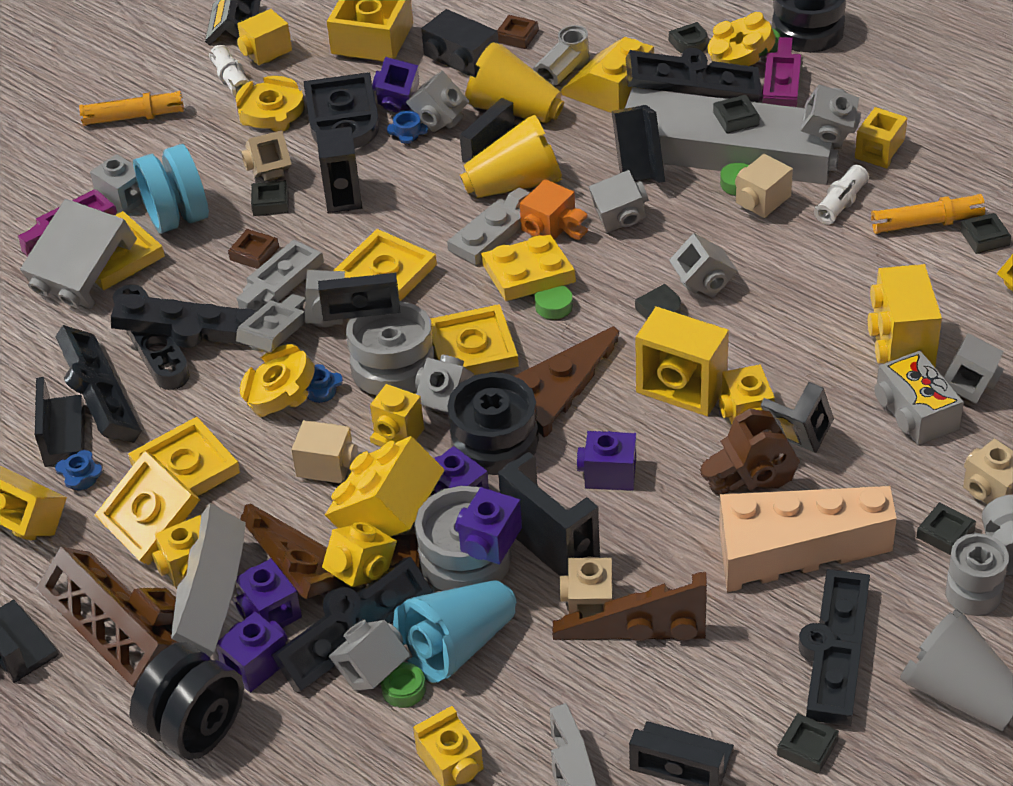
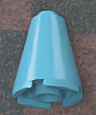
(452, 625)

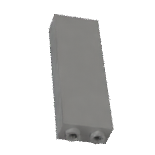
(696, 139)

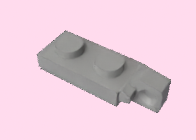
(489, 228)
(279, 275)
(272, 324)

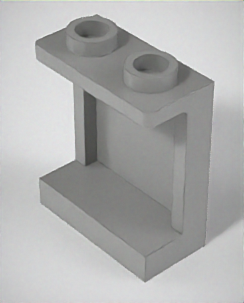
(75, 252)

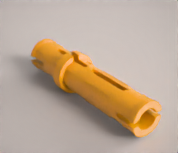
(144, 106)
(942, 211)

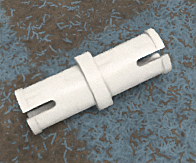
(228, 69)
(833, 205)

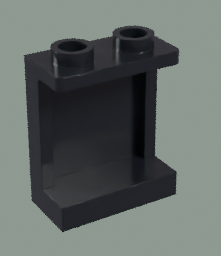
(546, 525)

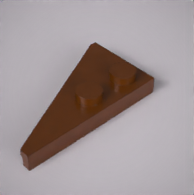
(565, 376)
(292, 551)
(643, 616)

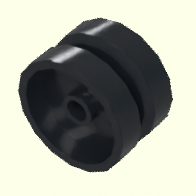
(811, 23)
(493, 419)
(186, 700)

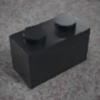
(457, 41)
(339, 169)

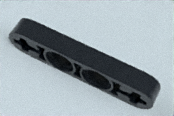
(157, 359)

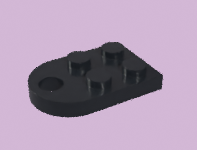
(341, 104)

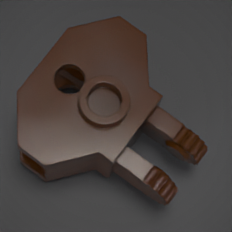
(751, 455)

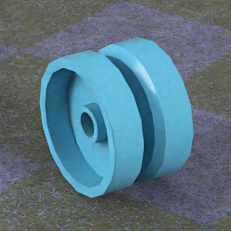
(171, 188)

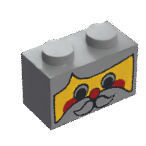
(918, 398)

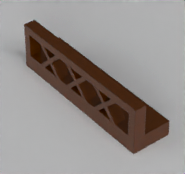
(106, 597)

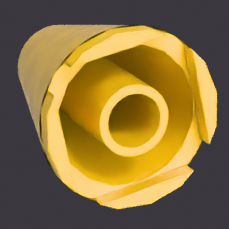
(510, 78)
(513, 161)

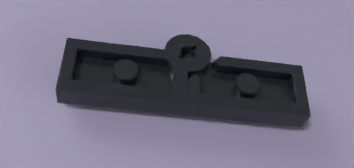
(692, 75)
(178, 319)
(95, 380)
(836, 647)
(308, 654)

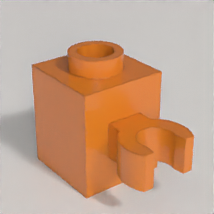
(551, 211)

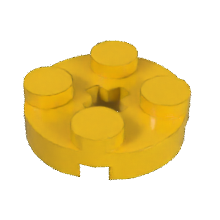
(741, 40)
(257, 106)
(278, 381)

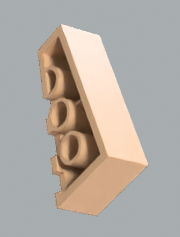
(802, 530)

